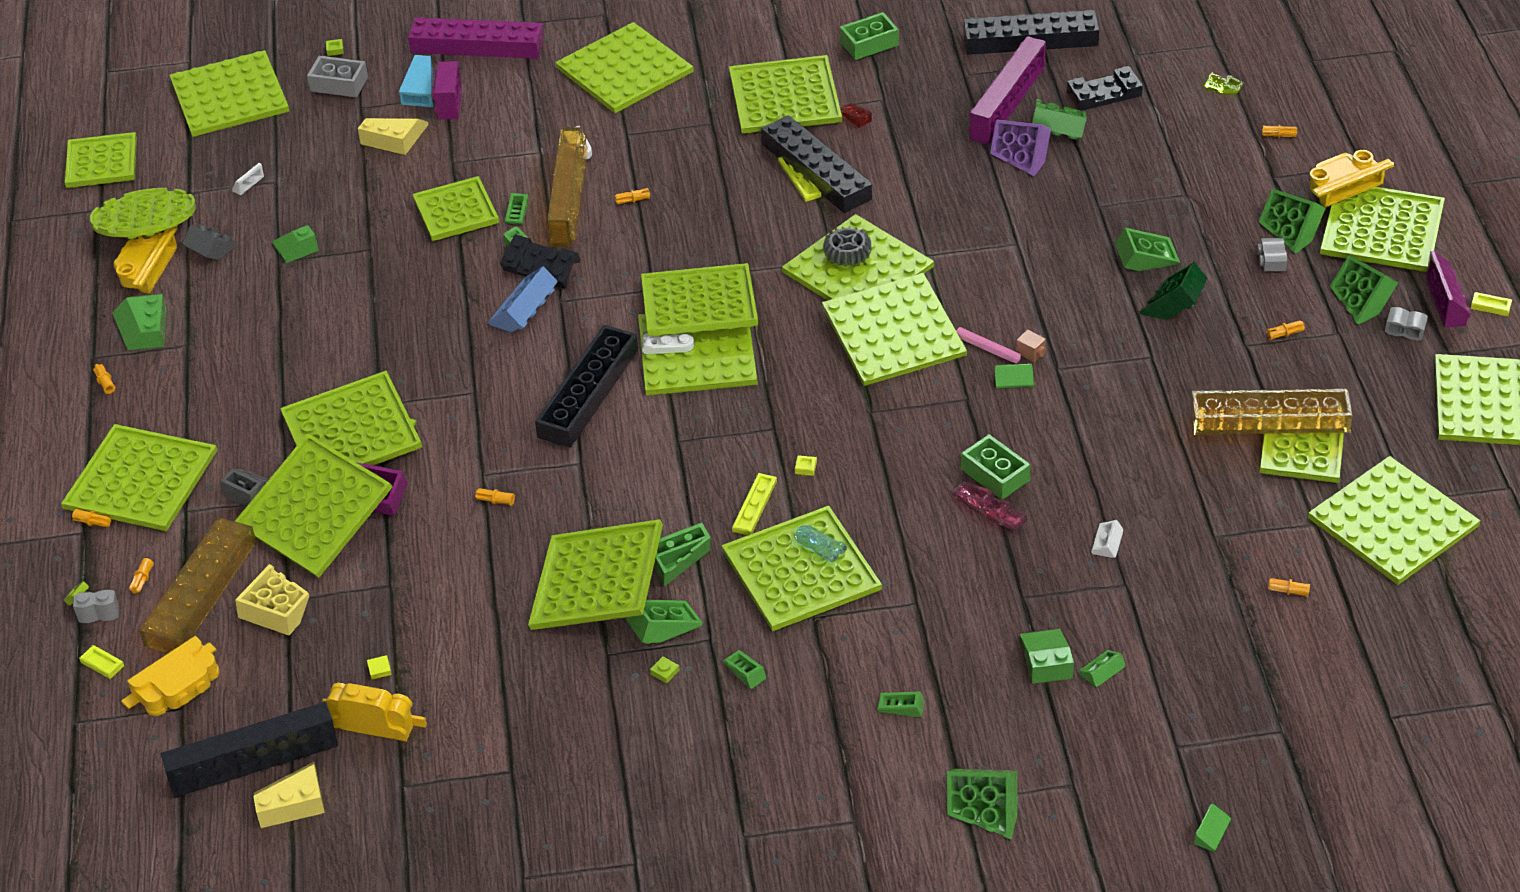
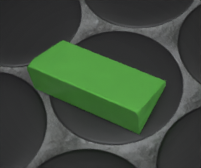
(1014, 376)
(1103, 667)
(1212, 828)

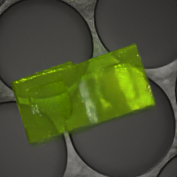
(1228, 86)

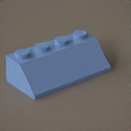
(524, 301)

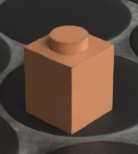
(1031, 346)

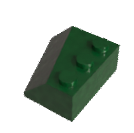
(1176, 293)

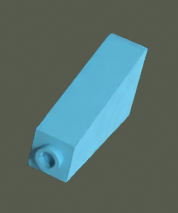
(418, 83)

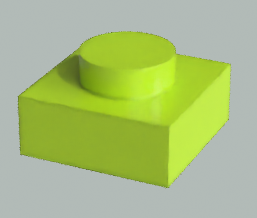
(334, 47)
(80, 588)
(664, 670)

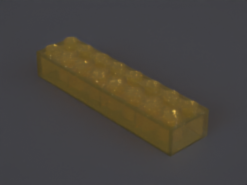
(567, 187)
(1271, 411)
(198, 585)

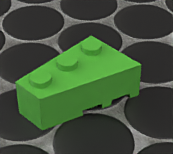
(680, 551)

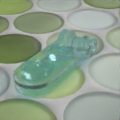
(819, 542)

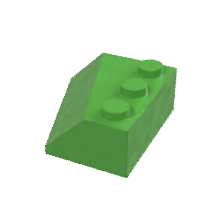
(1061, 121)
(1291, 218)
(1362, 289)
(142, 321)
(984, 798)

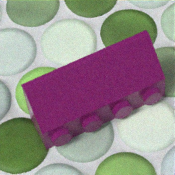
(1446, 292)

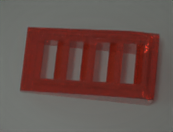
(856, 115)

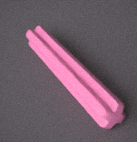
(988, 345)

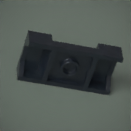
(1105, 90)
(526, 257)

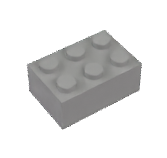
(337, 76)

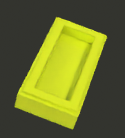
(1491, 304)
(101, 662)

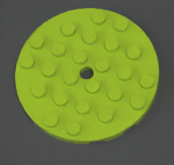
(142, 212)

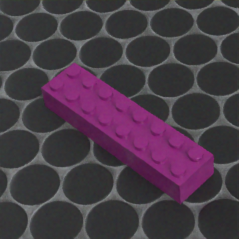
(476, 37)
(1007, 89)

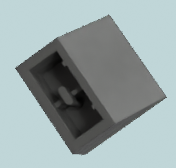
(208, 241)
(242, 485)

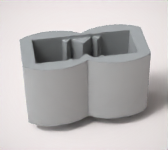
(1272, 254)
(1406, 323)
(96, 606)

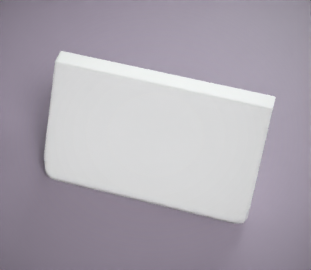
(248, 179)
(1107, 539)

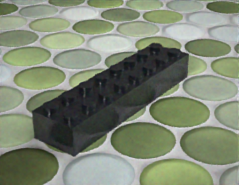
(1007, 32)
(816, 163)
(586, 386)
(249, 749)

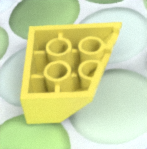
(391, 134)
(273, 602)
(290, 798)

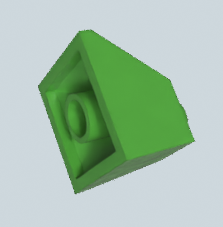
(296, 244)

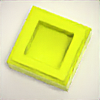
(805, 465)
(379, 667)

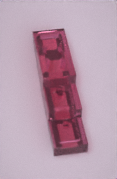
(985, 503)

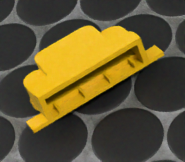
(1347, 176)
(145, 260)
(174, 678)
(372, 711)

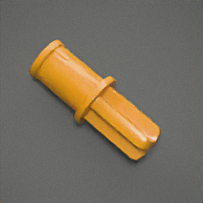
(1279, 131)
(632, 196)
(1285, 330)
(104, 379)
(495, 496)
(91, 518)
(141, 575)
(1289, 587)

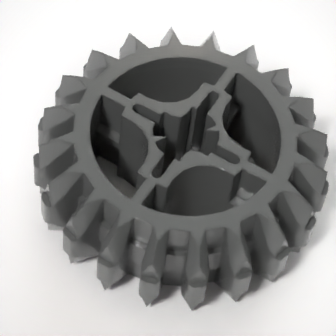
(847, 246)

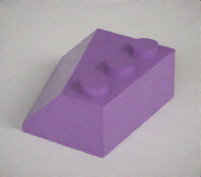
(1021, 144)

